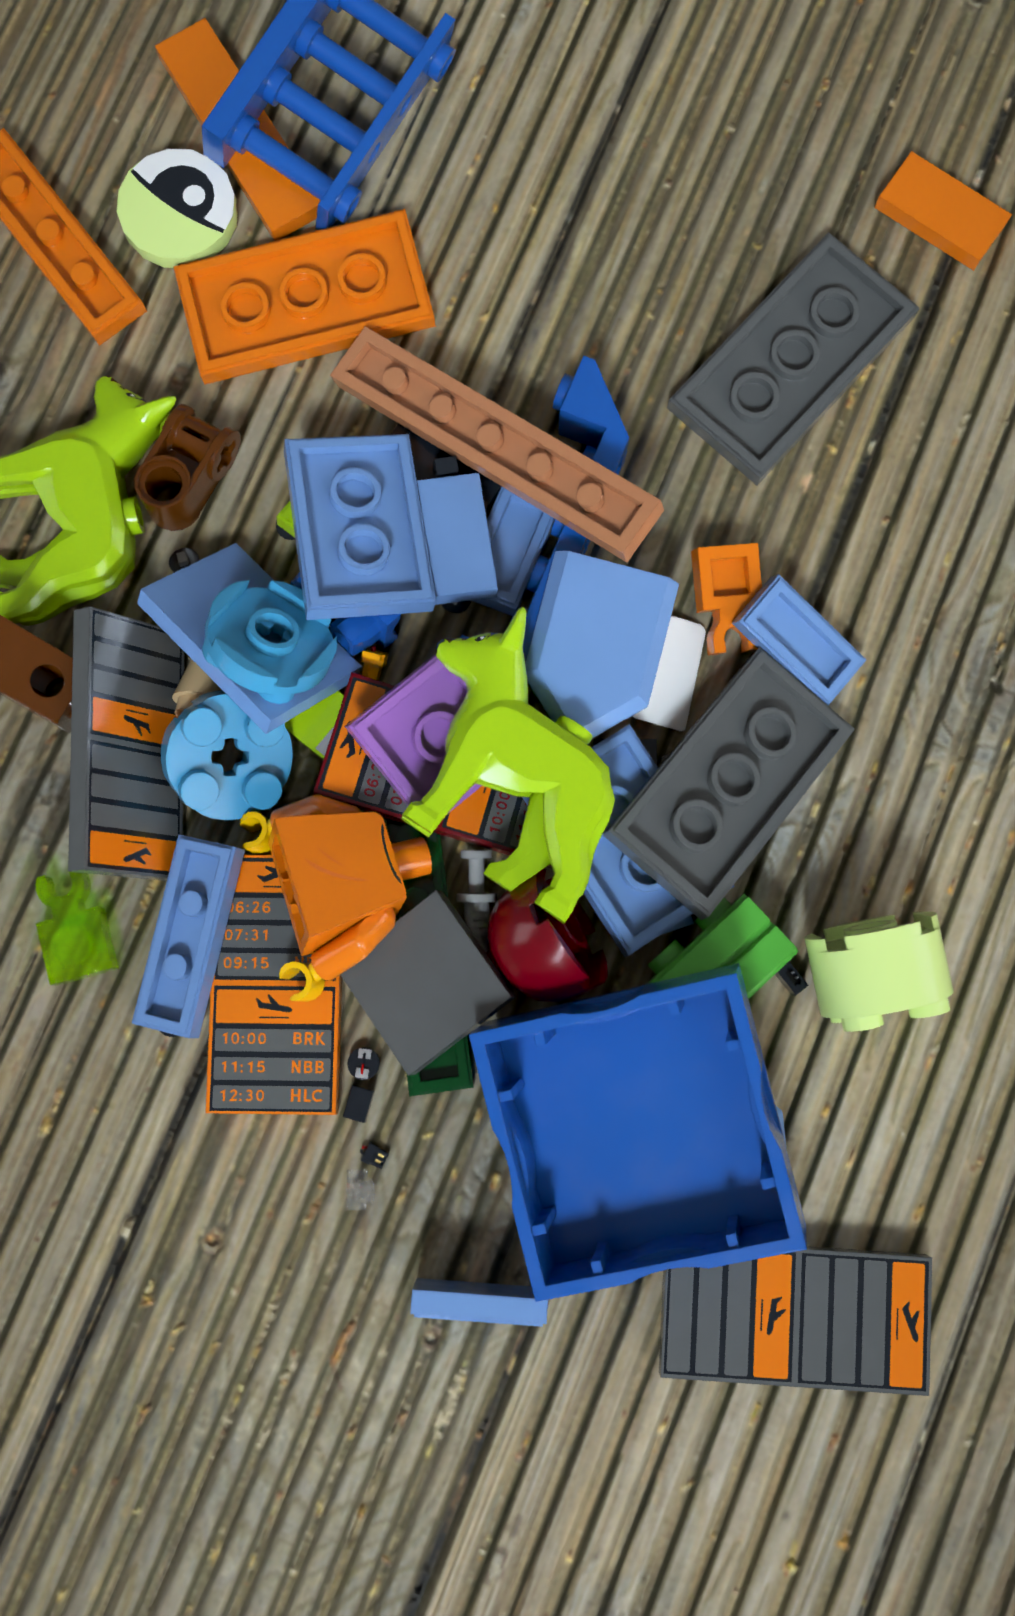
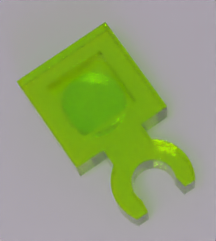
(76, 938)

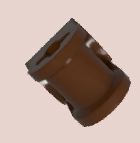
(185, 456)

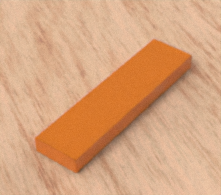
(202, 75)
(63, 247)

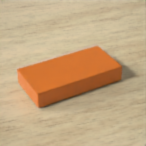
(942, 210)

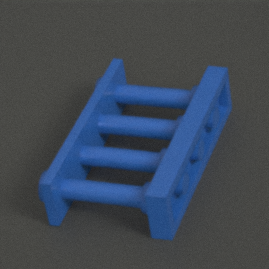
(267, 79)

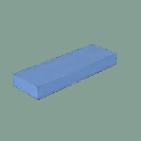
(188, 936)

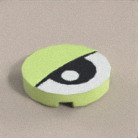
(177, 207)

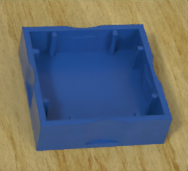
(639, 1134)

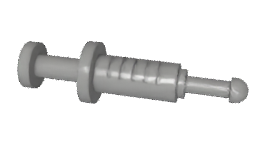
(477, 901)

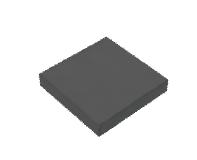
(428, 983)

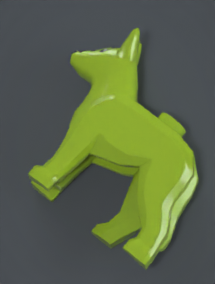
(85, 492)
(522, 753)

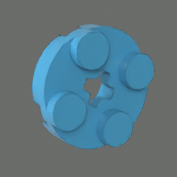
(256, 664)
(200, 782)

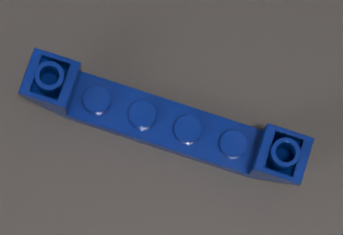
(592, 420)

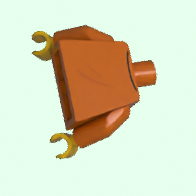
(336, 880)

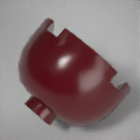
(539, 952)

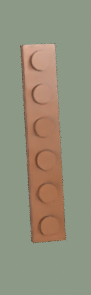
(498, 444)

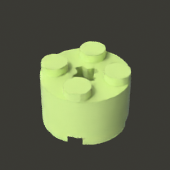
(880, 970)

